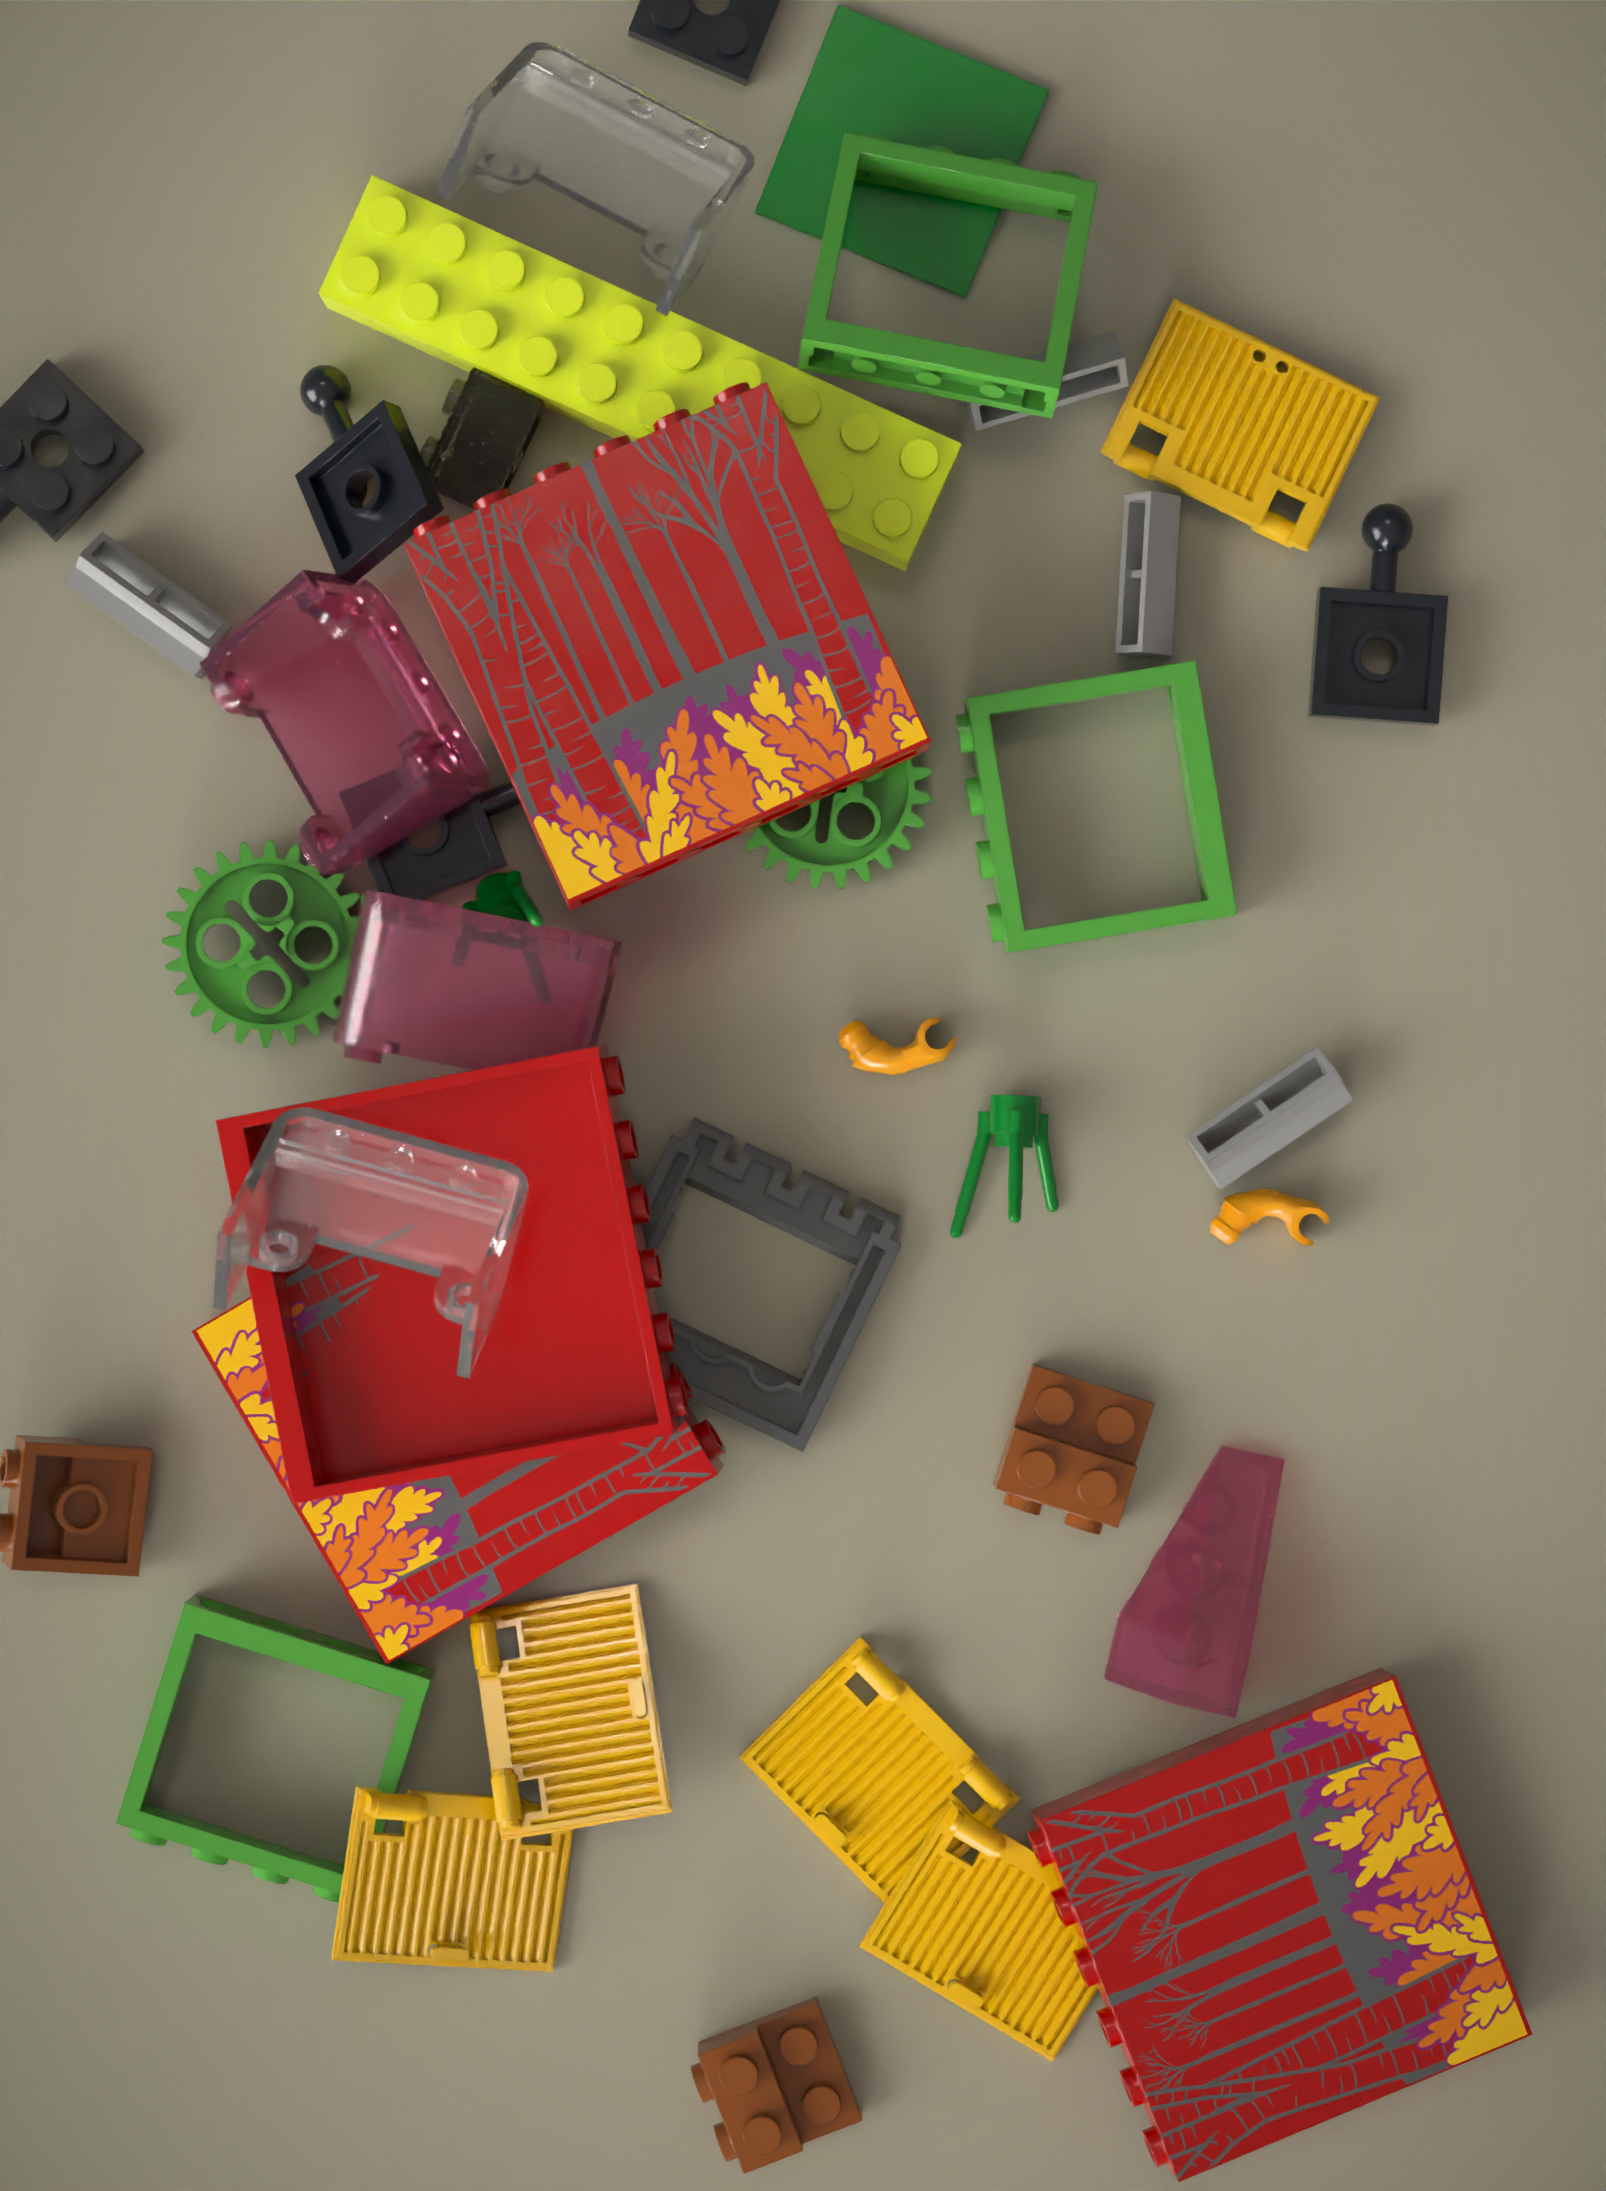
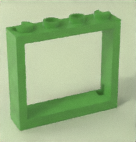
(930, 364)
(1199, 788)
(294, 1646)

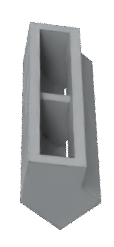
(1081, 359)
(1148, 575)
(148, 603)
(1269, 1118)

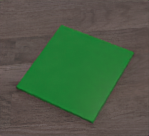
(915, 95)

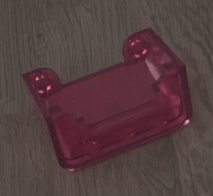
(349, 716)
(468, 985)

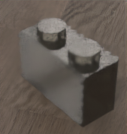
(482, 438)

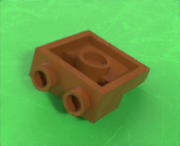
(1072, 1449)
(74, 1506)
(775, 2085)

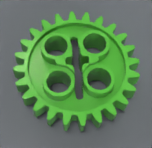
(888, 798)
(225, 984)

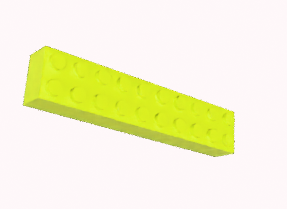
(618, 360)

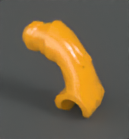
(877, 1056)
(1251, 1206)

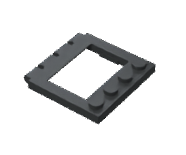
(724, 1375)

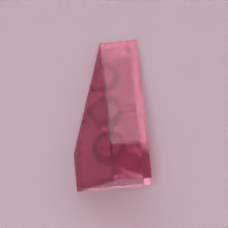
(1197, 1605)

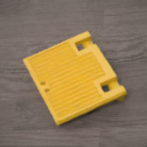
(1240, 424)
(571, 1712)
(871, 1768)
(448, 1885)
(987, 1929)

